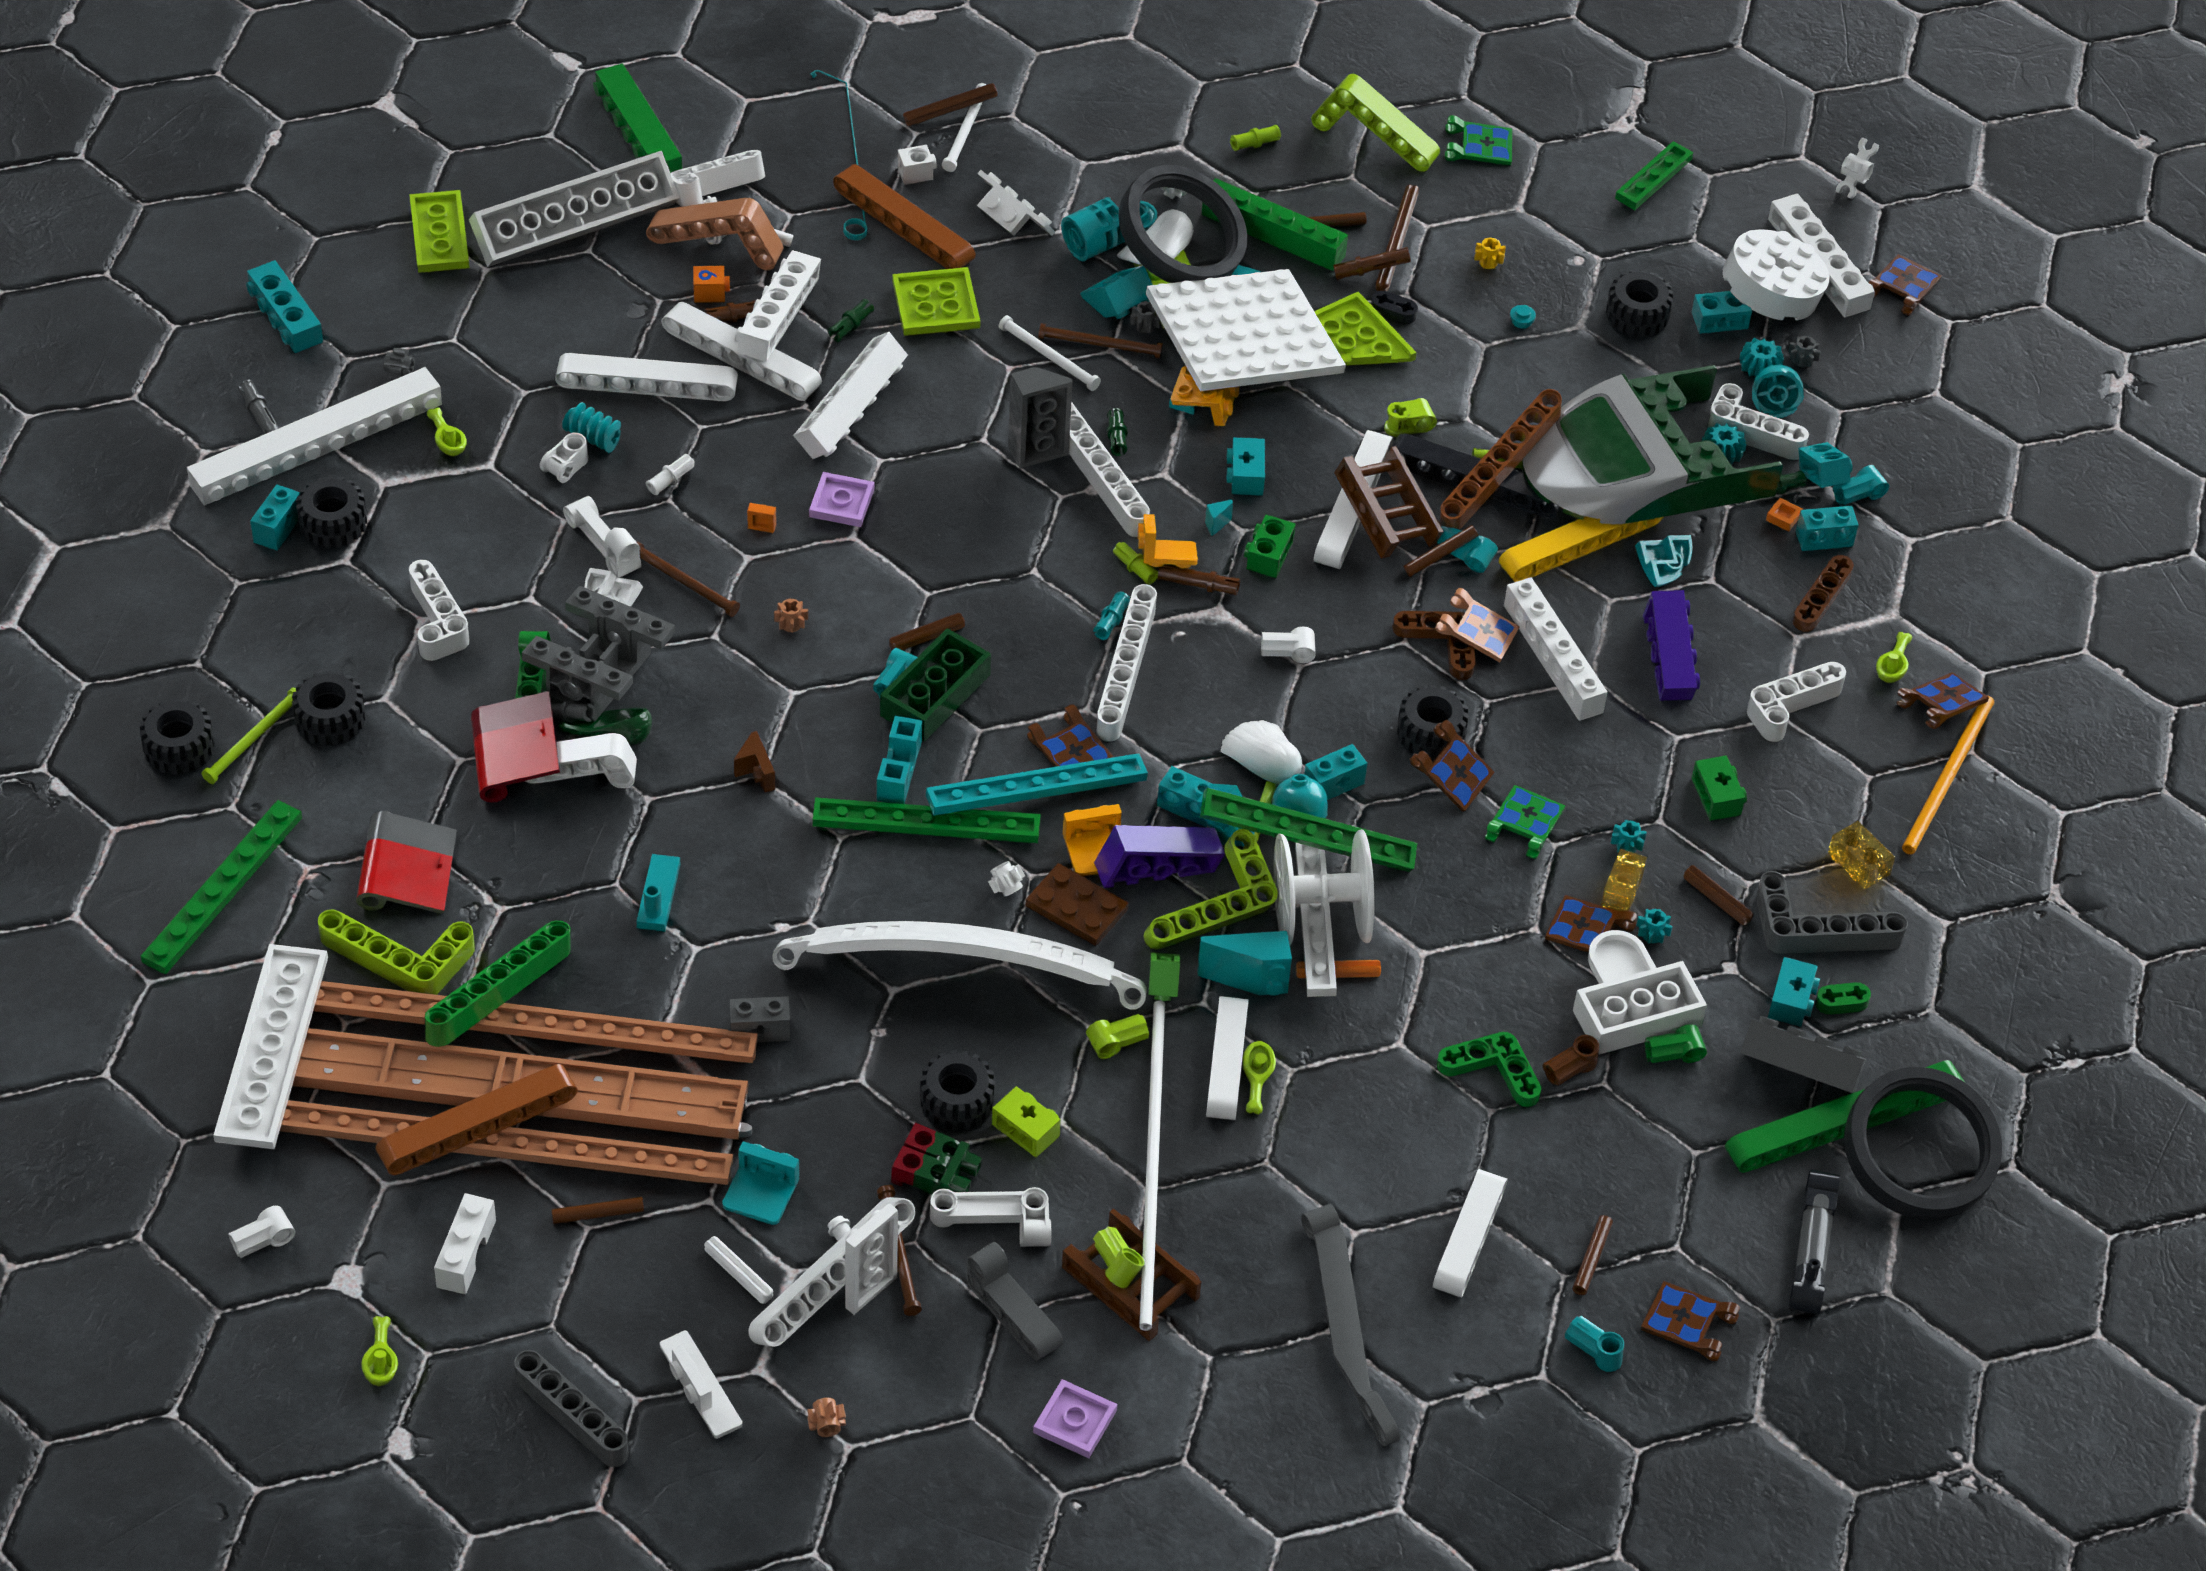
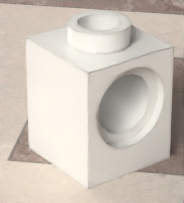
(916, 164)

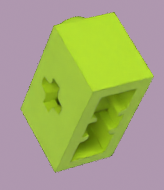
(1026, 1121)

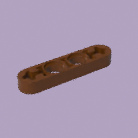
(1824, 593)

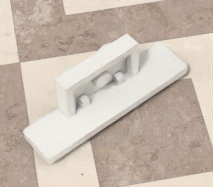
(1006, 209)
(700, 1384)

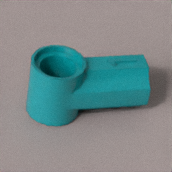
(1866, 483)
(895, 665)
(1596, 1343)

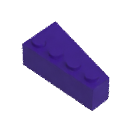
(1671, 645)
(1157, 853)

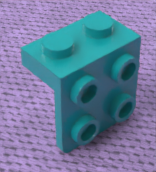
(762, 1183)

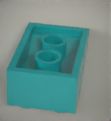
(1247, 961)

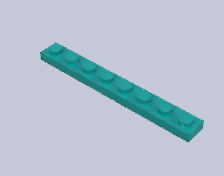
(1036, 784)

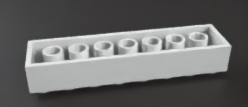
(573, 208)

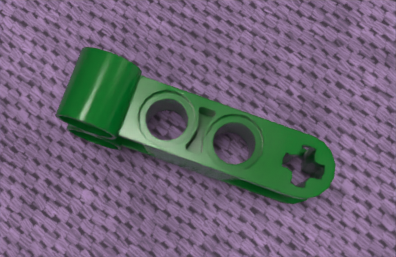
(528, 683)

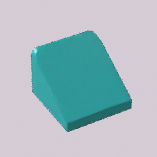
(1218, 515)

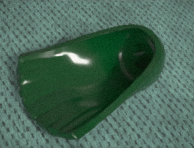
(628, 722)

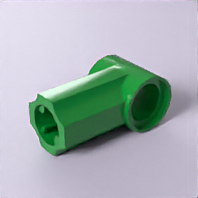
(1683, 1043)

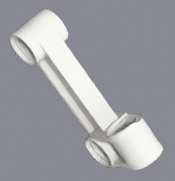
(615, 545)
(996, 1208)

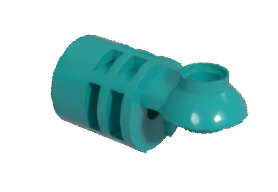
(1098, 228)

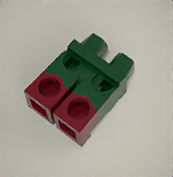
(934, 1162)

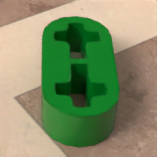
(1843, 998)

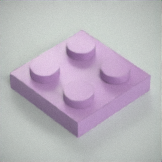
(841, 499)
(1075, 1418)

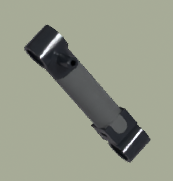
(1814, 1241)

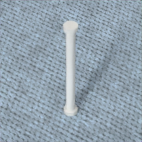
(949, 163)
(1007, 324)

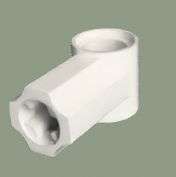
(1297, 644)
(270, 1228)

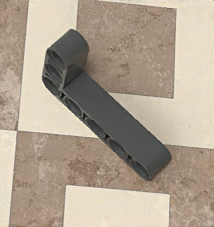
(1822, 932)

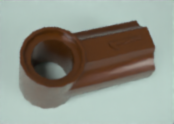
(1572, 1061)

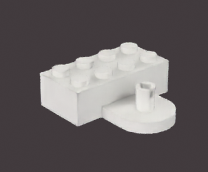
(1634, 995)

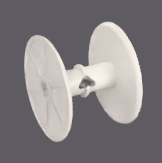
(1325, 888)

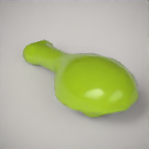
(447, 438)
(1894, 664)
(1258, 1066)
(380, 1361)

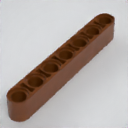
(904, 217)
(1502, 449)
(476, 1119)

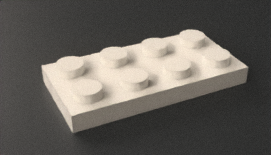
(871, 1258)

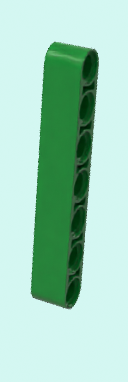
(497, 983)

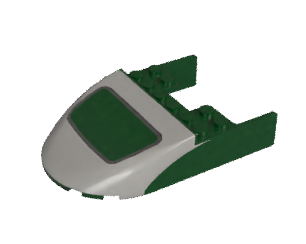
(1629, 462)

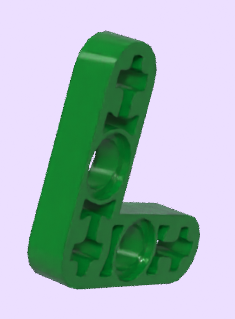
(1494, 1056)

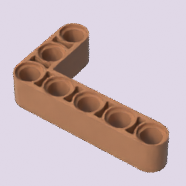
(718, 219)

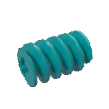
(593, 426)

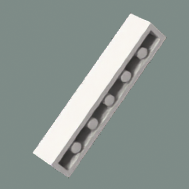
(851, 396)

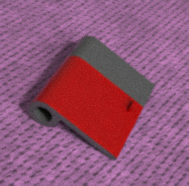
(405, 863)

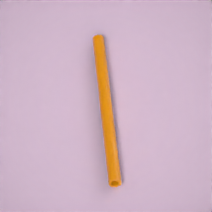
(1947, 777)

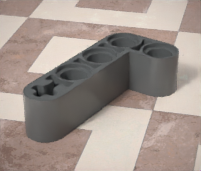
(1010, 1303)

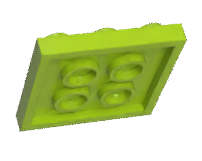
(936, 301)

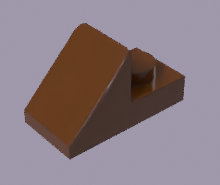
(754, 759)

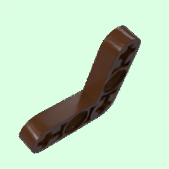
(1423, 631)

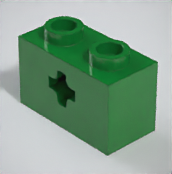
(1719, 787)

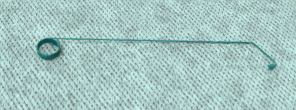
(853, 220)

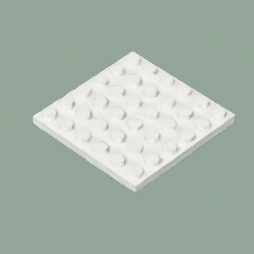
(1245, 329)

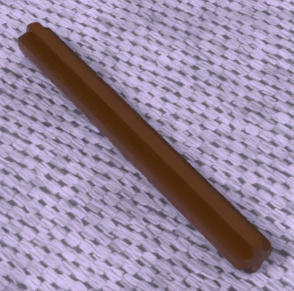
(1398, 234)

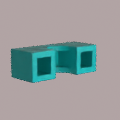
(898, 768)

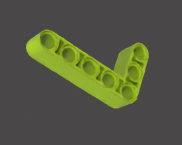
(1380, 117)
(1221, 905)
(393, 961)

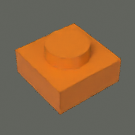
(1784, 514)
(761, 517)

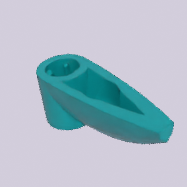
(1475, 553)

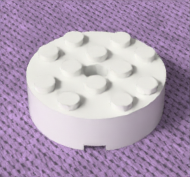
(1776, 274)

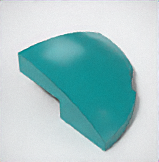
(1664, 558)

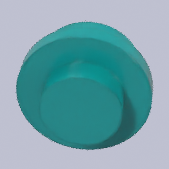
(1522, 316)

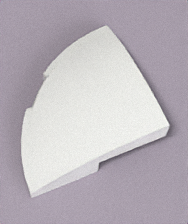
(609, 585)

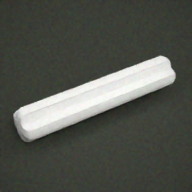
(738, 1270)

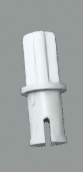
(670, 474)

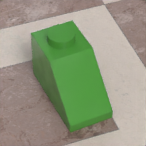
(1164, 976)

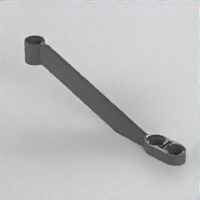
(1343, 1318)

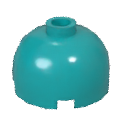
(1777, 391)
(1301, 795)

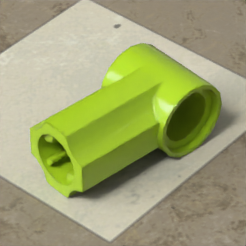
(1109, 1037)
(1121, 1260)

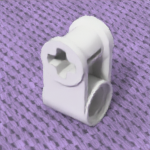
(566, 457)

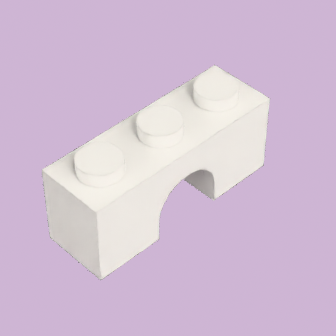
(458, 1255)

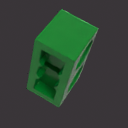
(1270, 546)

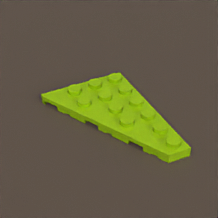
(1363, 333)

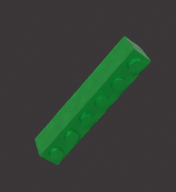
(634, 115)
(1286, 228)

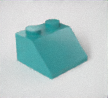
(1119, 292)

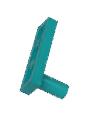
(658, 892)

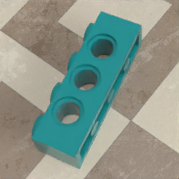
(284, 306)

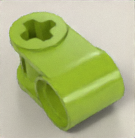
(1412, 416)

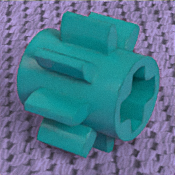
(1628, 836)
(1654, 926)

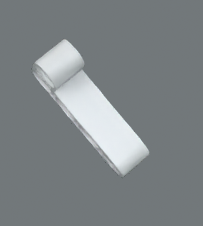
(717, 176)
(1759, 428)
(448, 625)
(1773, 701)
(595, 755)

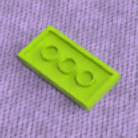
(439, 231)

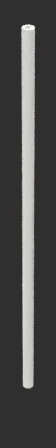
(1150, 1212)

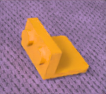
(1218, 400)
(1162, 552)
(1086, 834)

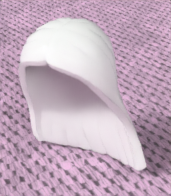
(1169, 233)
(1263, 750)

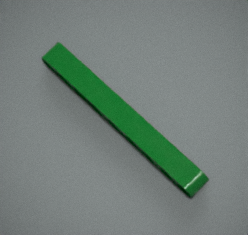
(1822, 1125)

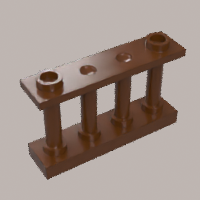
(1370, 512)
(1124, 1300)

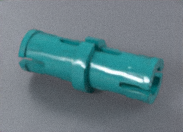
(1111, 615)

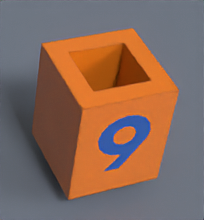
(710, 284)

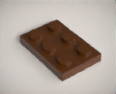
(1077, 904)

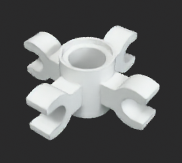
(1857, 168)

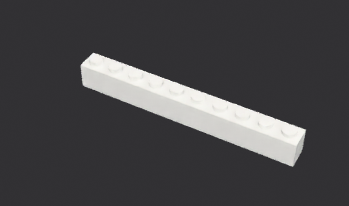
(314, 436)

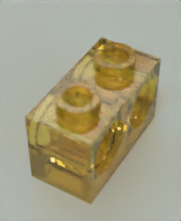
(1861, 855)
(1624, 881)

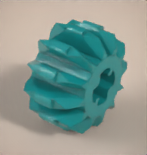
(1759, 355)
(1728, 440)

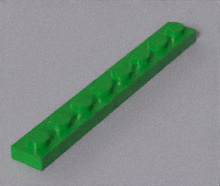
(920, 820)
(1304, 828)
(221, 887)

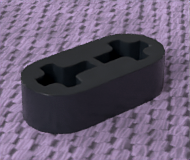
(1394, 307)

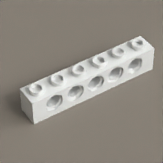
(1846, 284)
(778, 305)
(1555, 649)

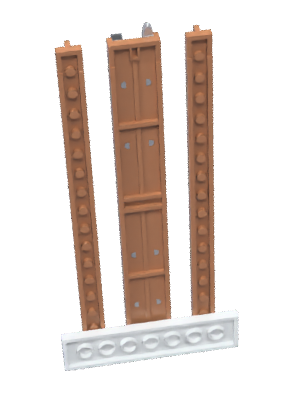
(284, 1052)

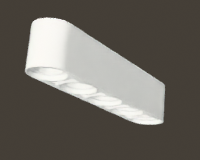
(1227, 1058)
(1469, 1233)

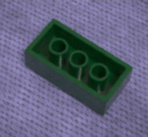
(936, 682)

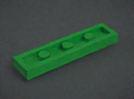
(1654, 175)

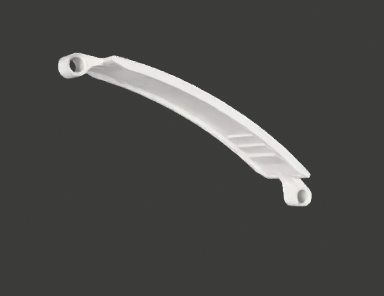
(966, 941)

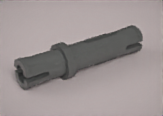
(257, 405)

